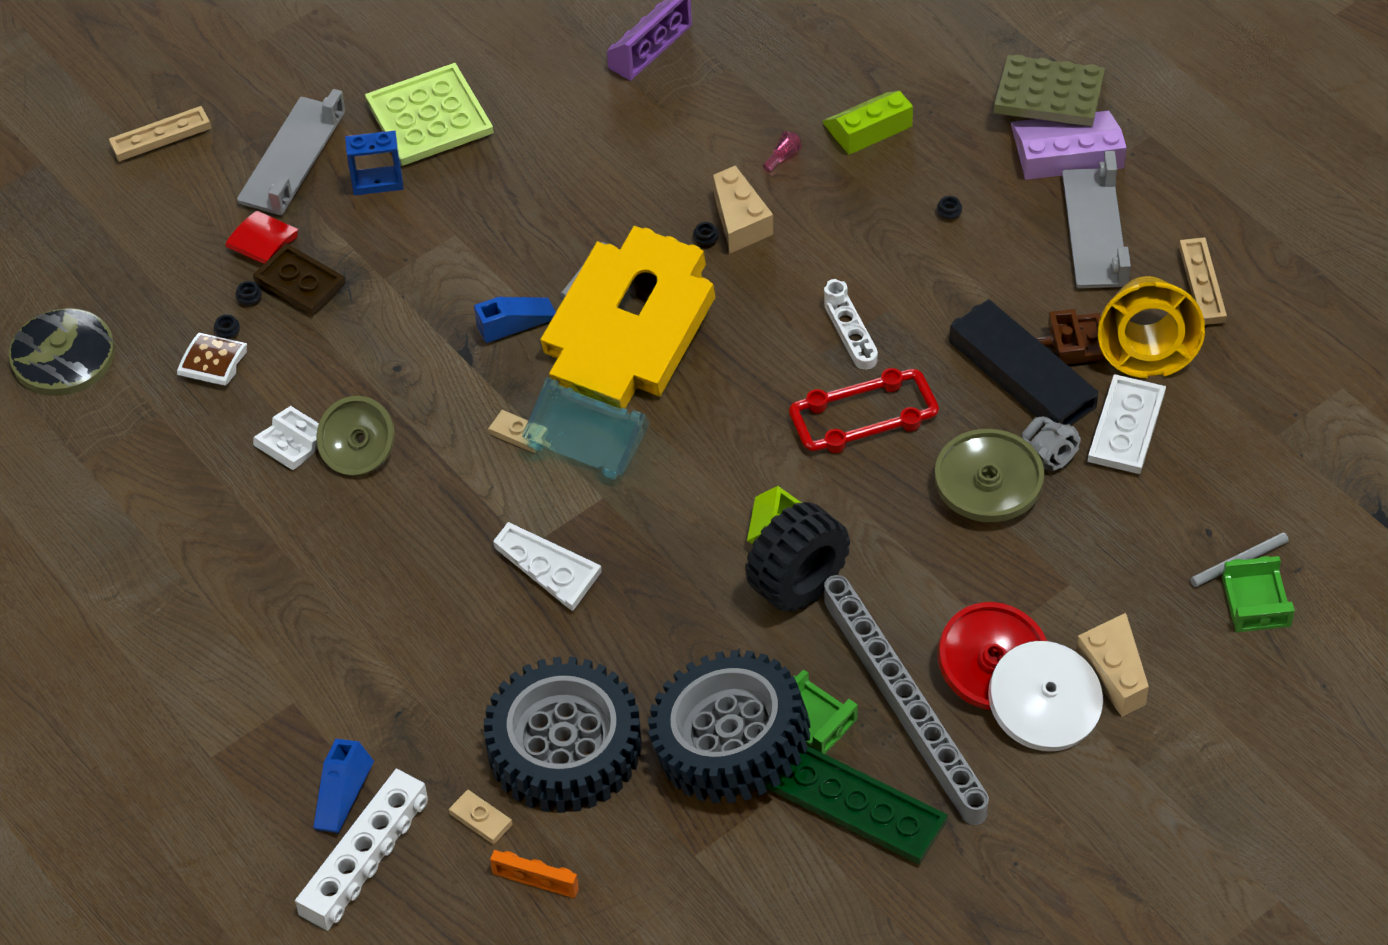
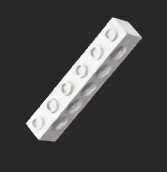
(397, 790)

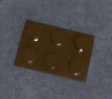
(299, 279)

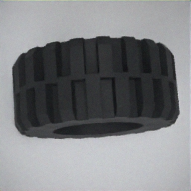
(797, 556)

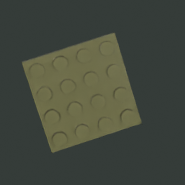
(1049, 90)

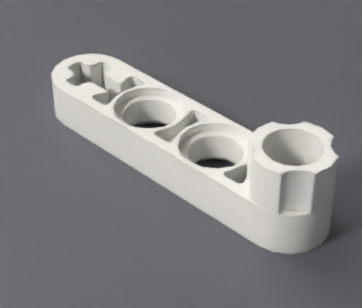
(836, 294)

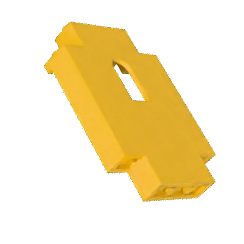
(612, 350)

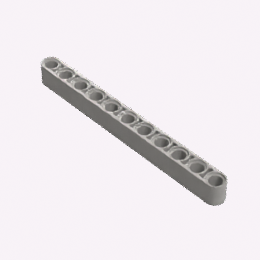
(906, 708)

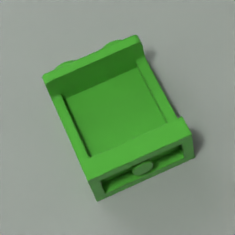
(1257, 594)
(827, 715)

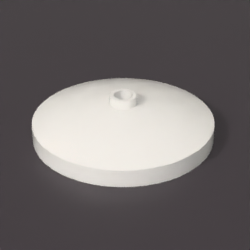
(1045, 696)

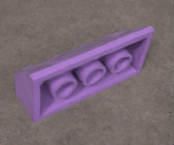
(649, 37)

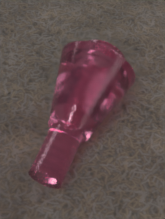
(787, 145)

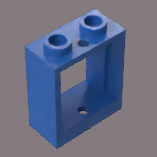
(364, 179)

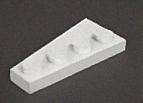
(551, 566)

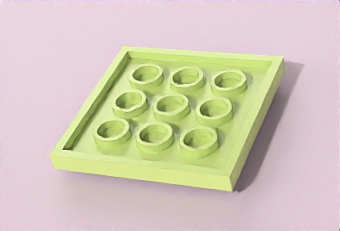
(430, 113)

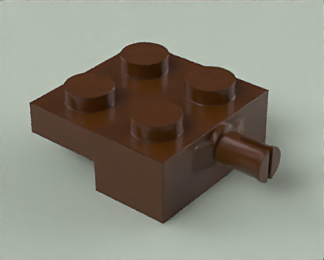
(1073, 336)

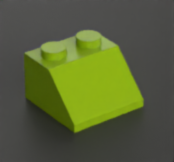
(766, 507)

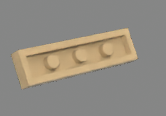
(159, 133)
(1203, 279)

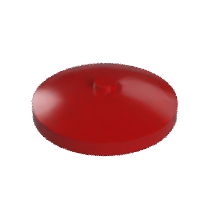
(977, 642)

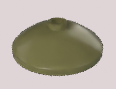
(340, 432)

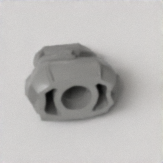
(1054, 442)

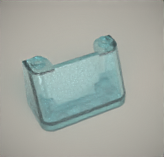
(585, 429)

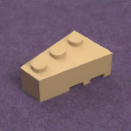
(741, 210)
(1116, 662)

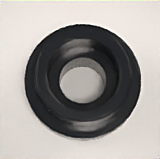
(949, 207)
(705, 234)
(248, 293)
(226, 326)

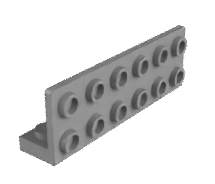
(292, 153)
(1095, 226)

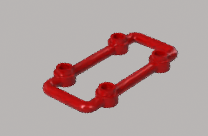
(891, 381)

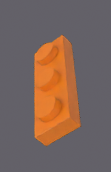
(534, 873)

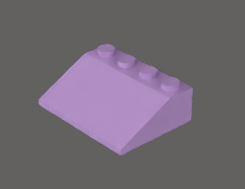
(1053, 146)

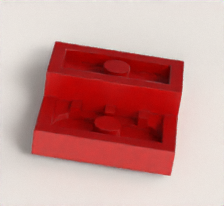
(261, 237)

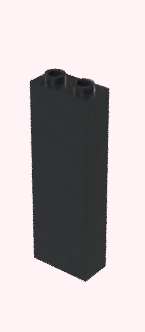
(1022, 365)

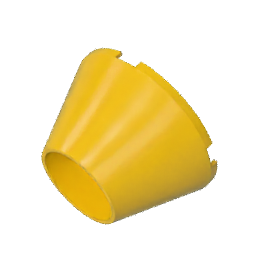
(1152, 347)

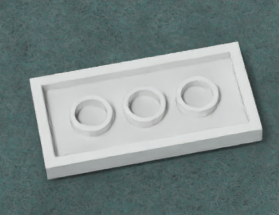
(1126, 424)

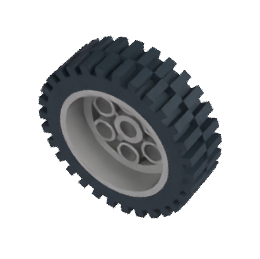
(542, 700)
(729, 726)

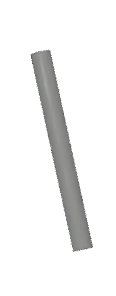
(1251, 553)

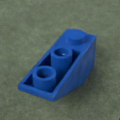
(510, 315)
(340, 783)

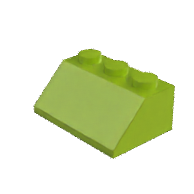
(871, 121)

